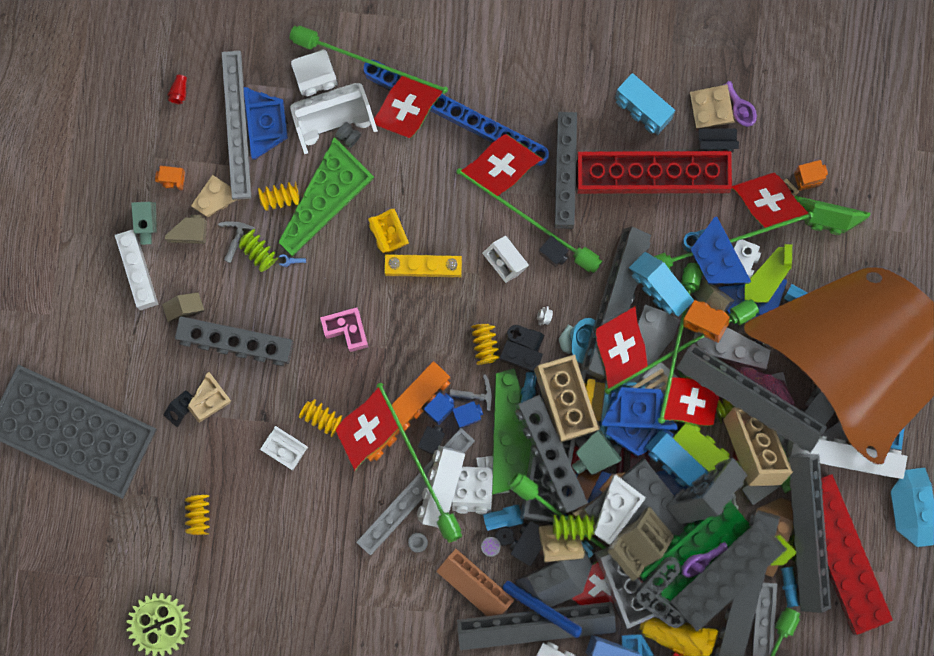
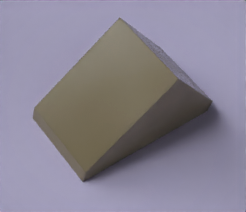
(183, 306)

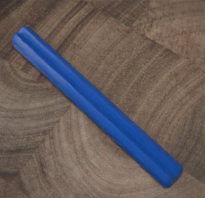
(542, 609)

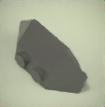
(557, 580)

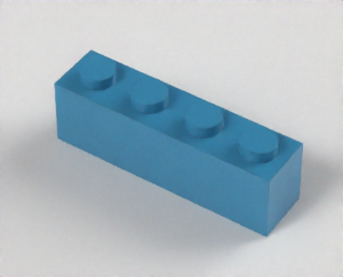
(675, 459)

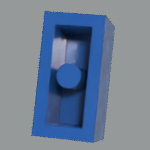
(440, 408)

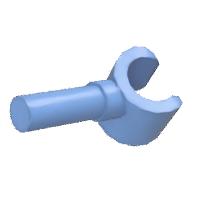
(291, 260)

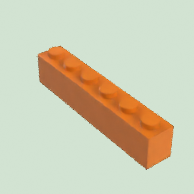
(414, 398)

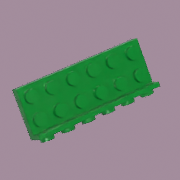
(699, 539)

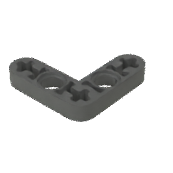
(655, 590)

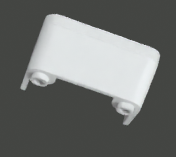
(331, 111)

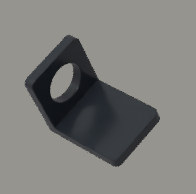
(180, 407)

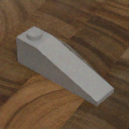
(657, 332)

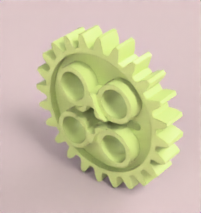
(165, 641)

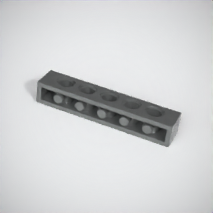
(565, 170)
(187, 326)
(536, 407)

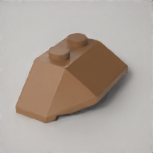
(782, 508)

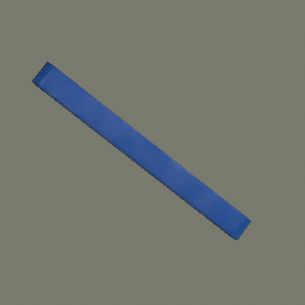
(466, 113)

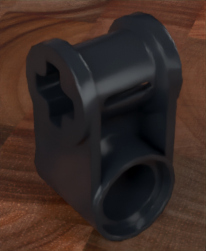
(528, 337)

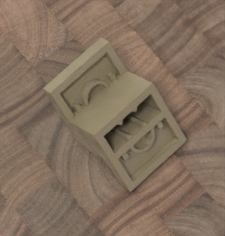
(640, 543)

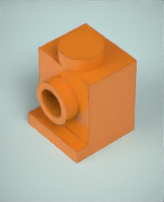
(170, 177)

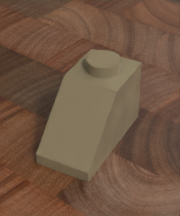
(189, 231)
(713, 296)

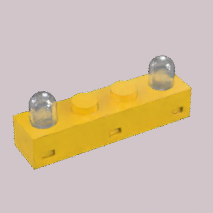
(423, 265)

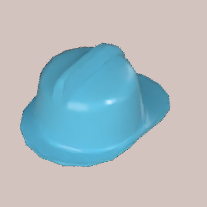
(580, 337)

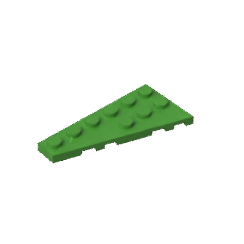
(330, 190)
(510, 445)

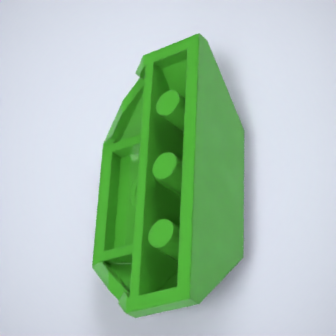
(831, 216)

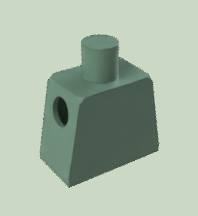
(144, 212)
(596, 454)

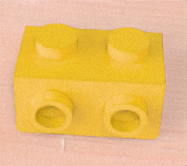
(388, 231)
(596, 394)

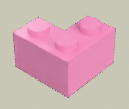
(346, 323)

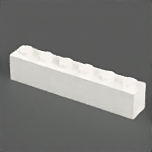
(846, 456)

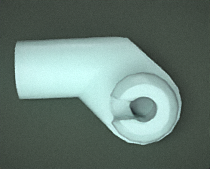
(565, 341)

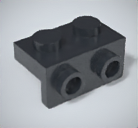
(718, 139)

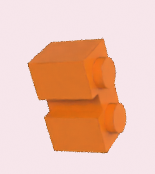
(810, 175)
(706, 320)

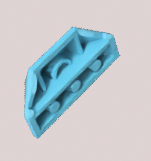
(914, 507)

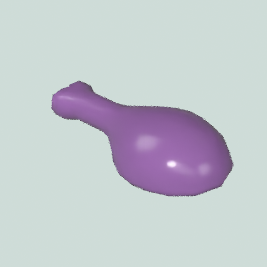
(742, 110)
(697, 563)

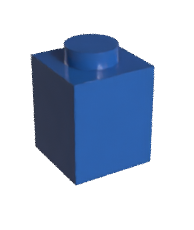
(467, 414)

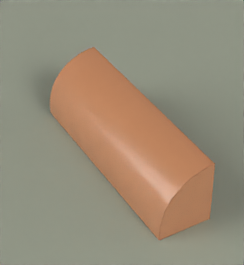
(474, 584)

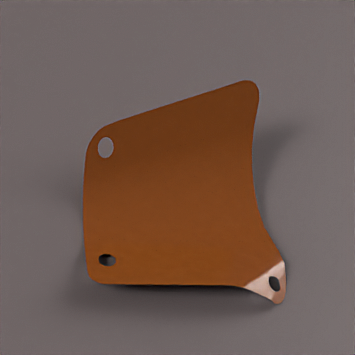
(863, 349)

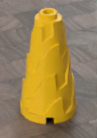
(682, 640)

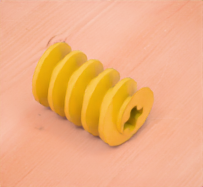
(279, 196)
(485, 344)
(320, 416)
(196, 515)

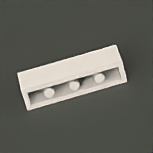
(136, 270)
(443, 480)

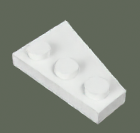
(617, 509)

